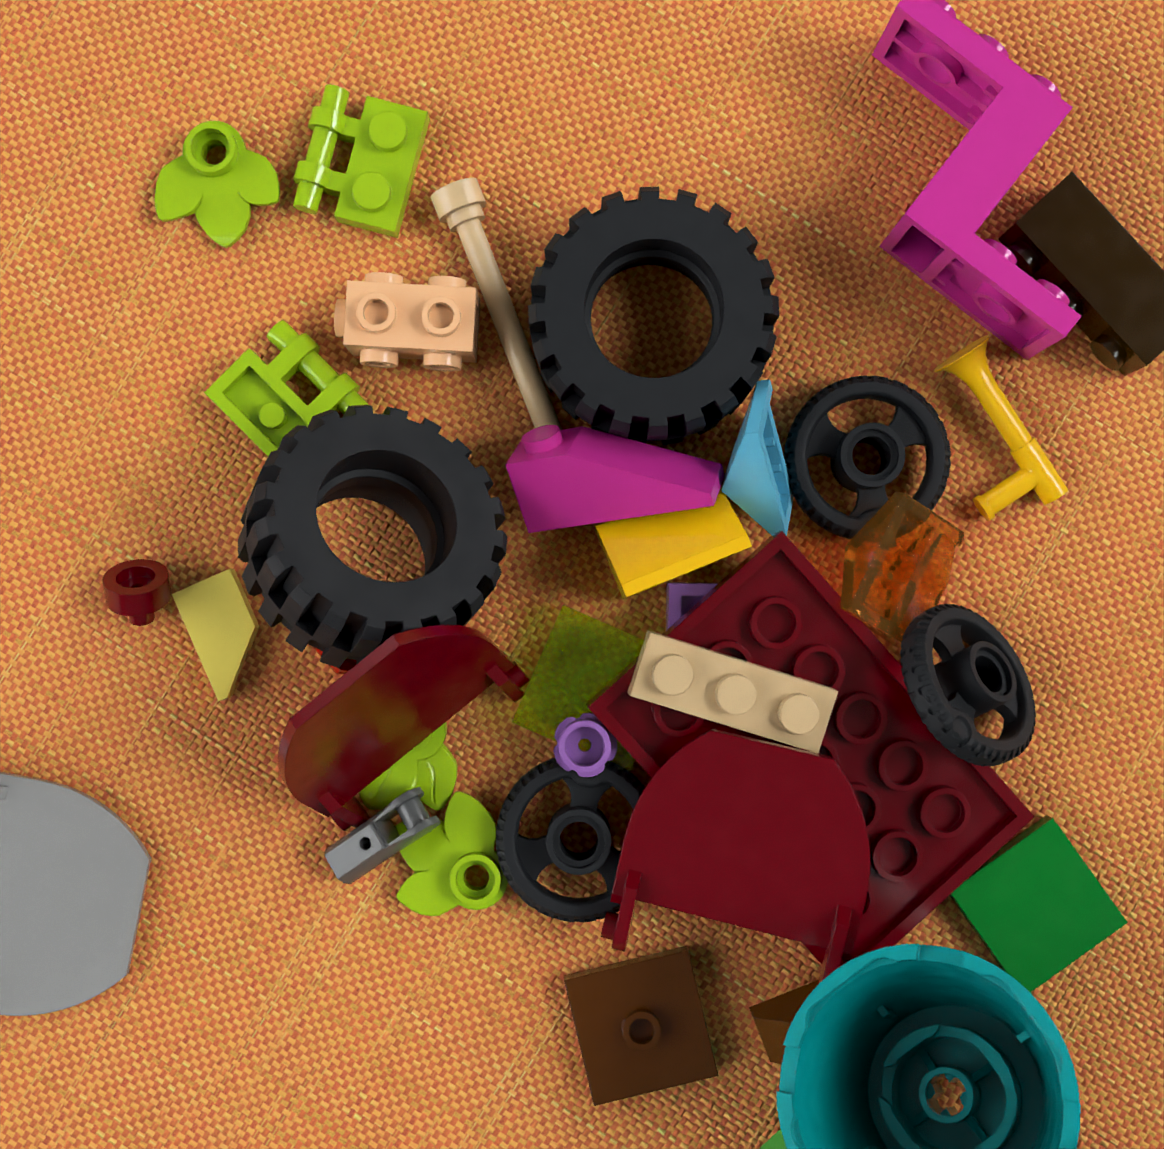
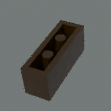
(1100, 269)

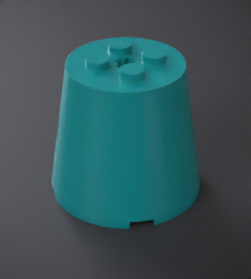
(899, 1020)

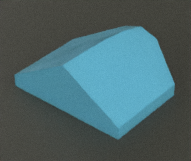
(757, 468)

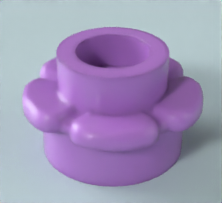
(571, 757)

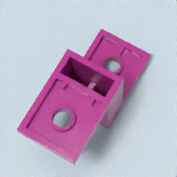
(1007, 126)

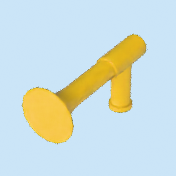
(1035, 468)

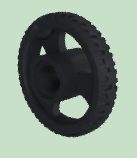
(814, 435)
(967, 683)
(526, 857)

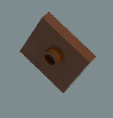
(640, 1025)

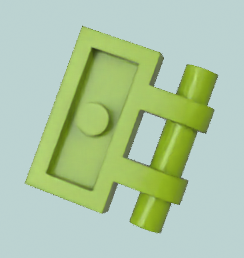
(380, 164)
(263, 403)

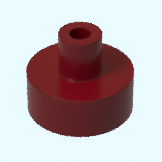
(137, 589)

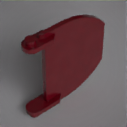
(385, 712)
(750, 842)

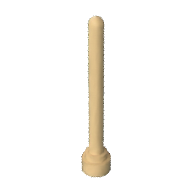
(461, 208)

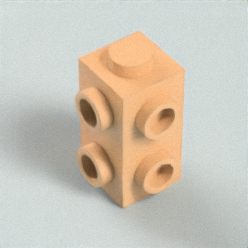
(409, 321)

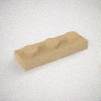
(732, 692)

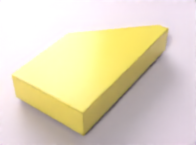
(219, 627)

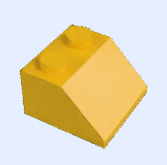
(670, 544)

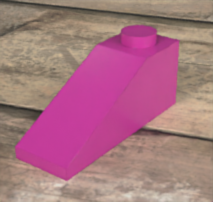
(601, 477)

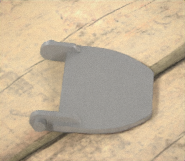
(66, 896)

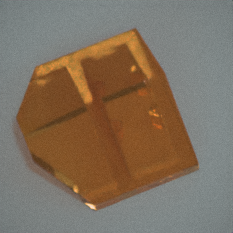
(898, 565)

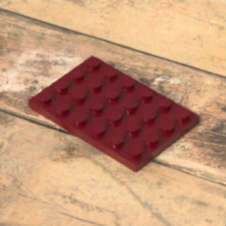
(922, 806)

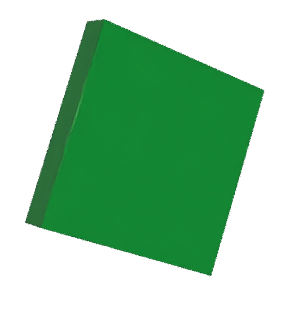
(1037, 905)

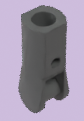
(378, 837)

